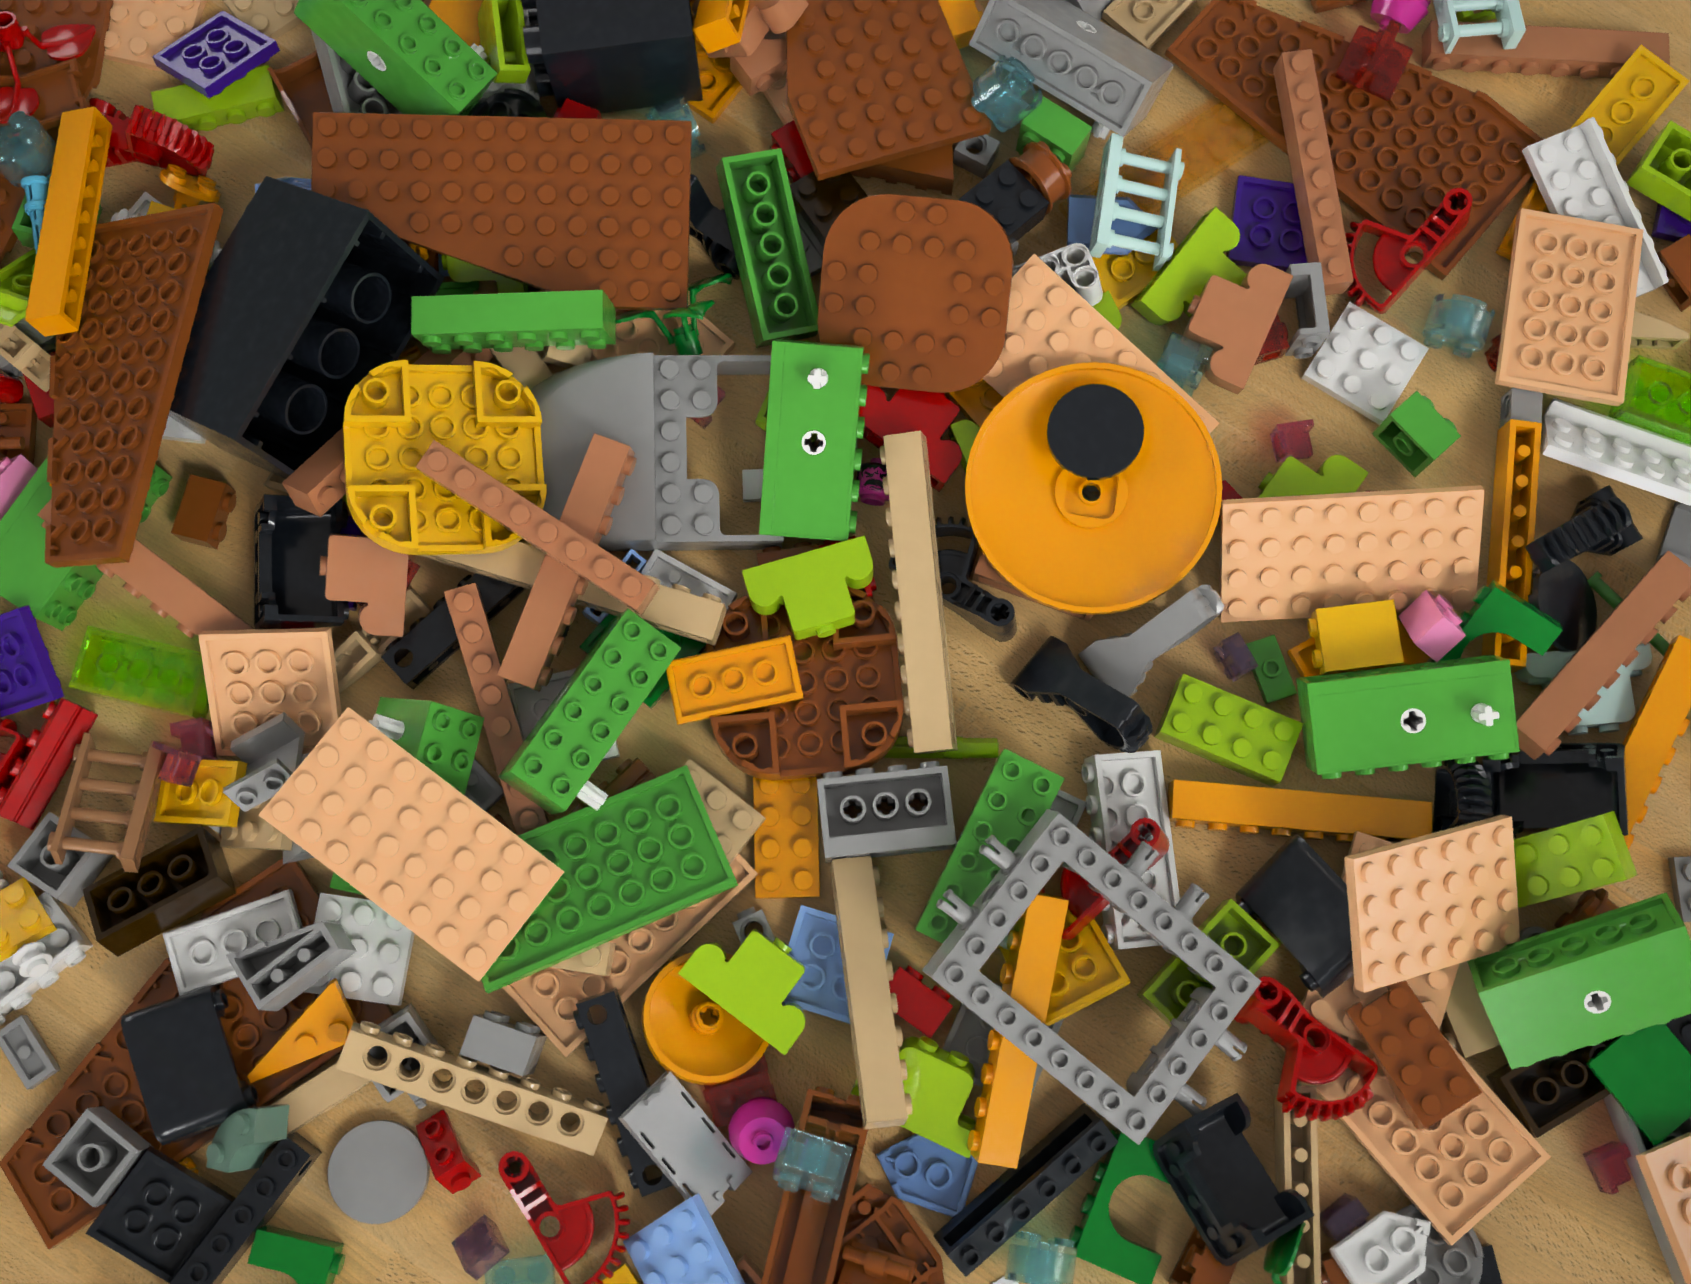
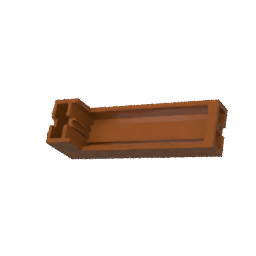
(806, 1229)

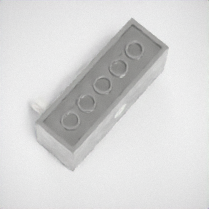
(1076, 59)

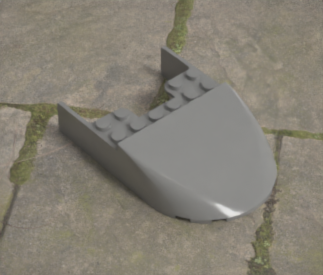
(645, 406)

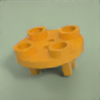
(188, 188)

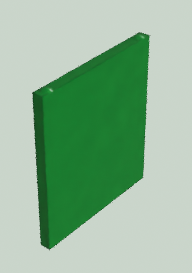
(1648, 1079)

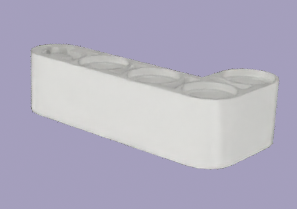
(1076, 268)

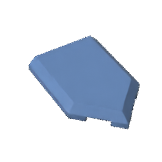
(1080, 222)
(928, 1174)

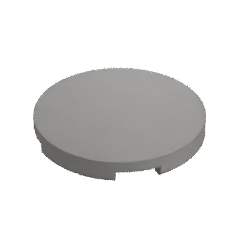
(378, 1172)
(1446, 1263)

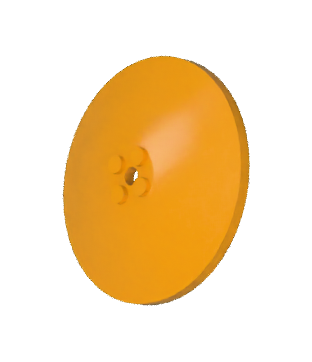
(1103, 551)

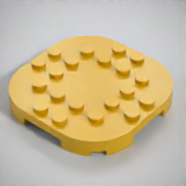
(466, 408)

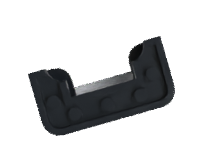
(288, 563)
(1561, 787)
(1305, 911)
(185, 1064)
(1226, 1183)

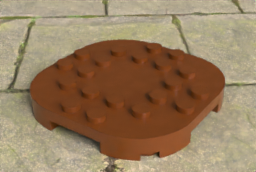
(918, 289)
(848, 690)

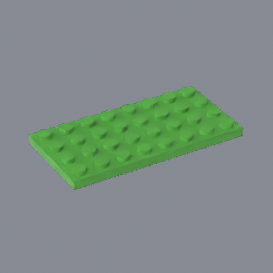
(622, 870)

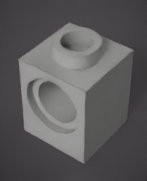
(976, 163)
(1521, 405)
(749, 916)

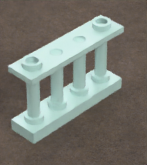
(1509, 23)
(1108, 210)

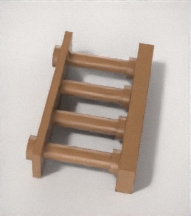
(135, 821)

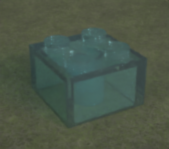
(811, 1165)

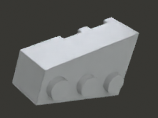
(290, 964)

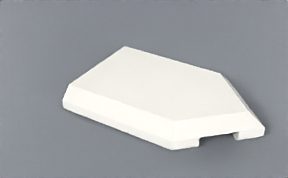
(1384, 1250)

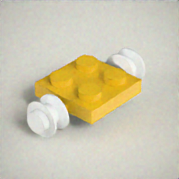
(21, 925)

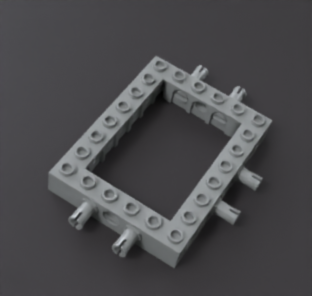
(1188, 1039)

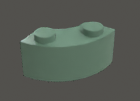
(246, 1137)

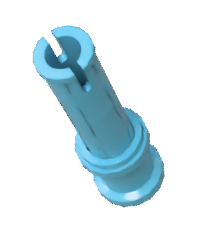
(36, 194)

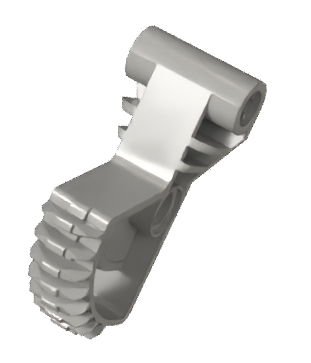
(1126, 658)

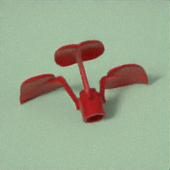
(62, 44)

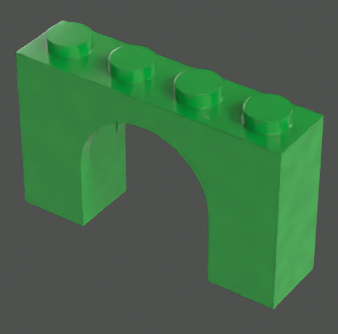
(1509, 614)
(1096, 1237)
(297, 1255)

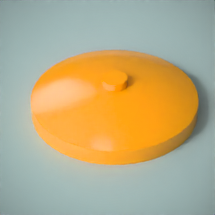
(694, 1033)

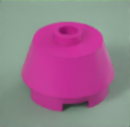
(1405, 12)
(759, 1129)

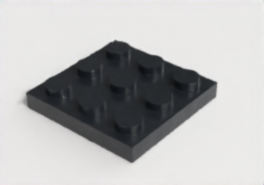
(160, 1214)

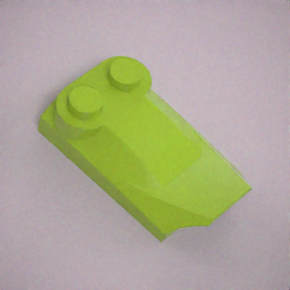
(15, 288)

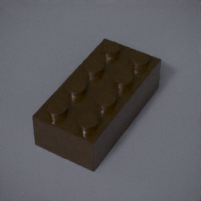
(824, 200)
(165, 891)
(1550, 1088)

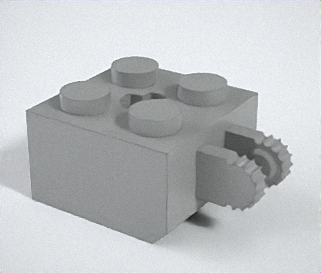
(411, 1024)

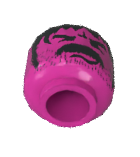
(871, 482)

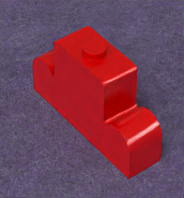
(915, 412)

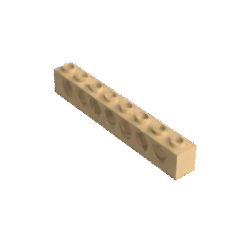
(580, 1136)

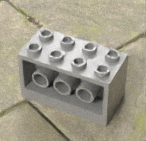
(892, 834)

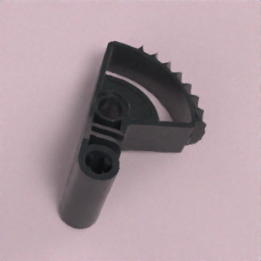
(711, 228)
(1597, 526)
(978, 607)
(1057, 678)
(1460, 795)

